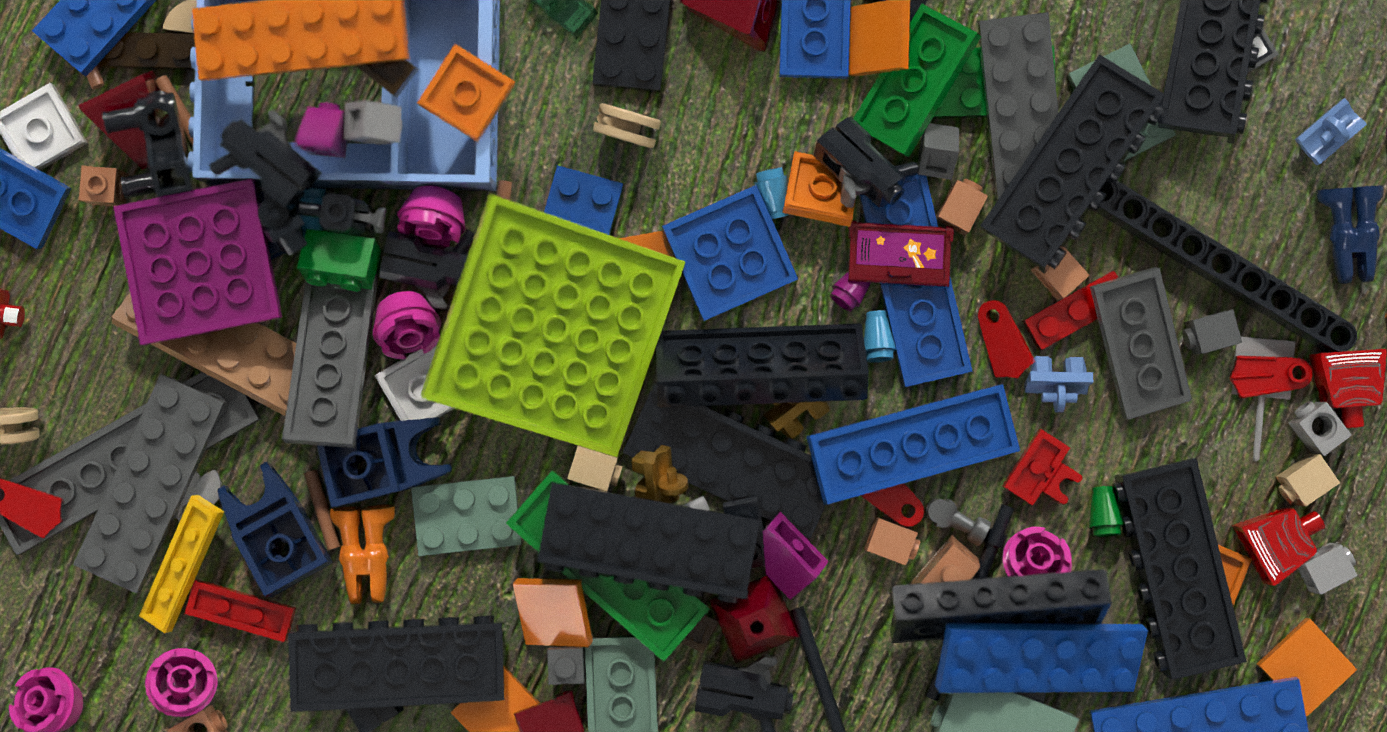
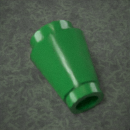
(1104, 513)

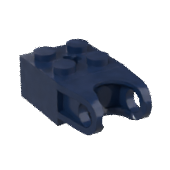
(389, 458)
(264, 525)

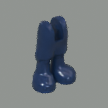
(1351, 241)

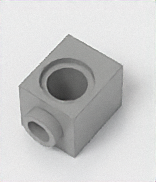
(372, 122)
(1333, 430)
(1328, 568)

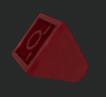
(743, 19)
(121, 97)
(763, 605)

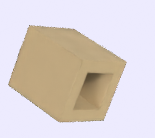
(595, 469)
(1306, 480)

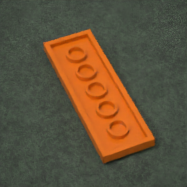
(297, 36)

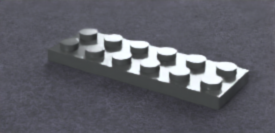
(1016, 89)
(329, 365)
(150, 483)

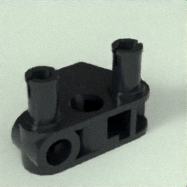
(164, 144)

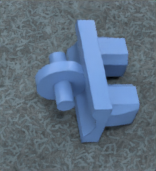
(1330, 132)
(1058, 386)

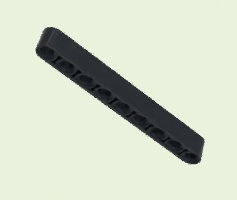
(1234, 268)

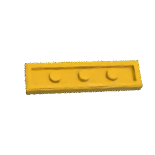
(181, 563)

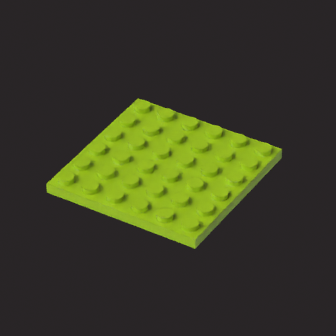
(552, 327)

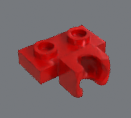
(1041, 470)

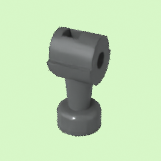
(945, 514)

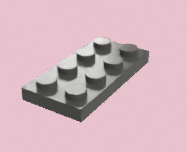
(1141, 343)

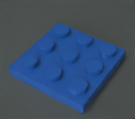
(730, 252)

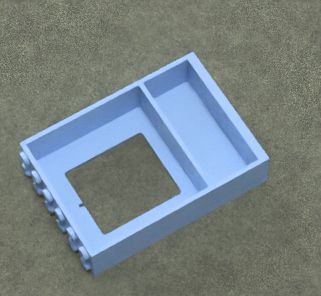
(428, 147)

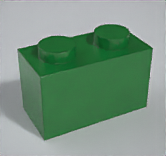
(339, 260)

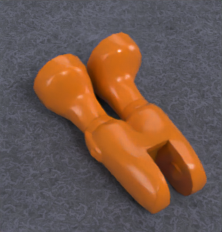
(367, 561)

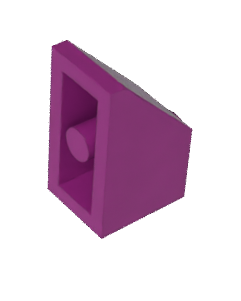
(323, 131)
(790, 557)

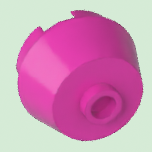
(432, 215)
(406, 325)
(1036, 552)
(181, 682)
(46, 701)

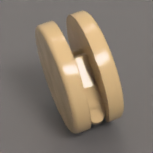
(624, 125)
(11, 425)

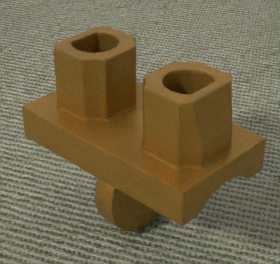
(784, 415)
(661, 478)

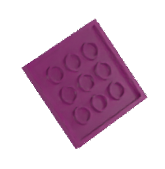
(197, 262)

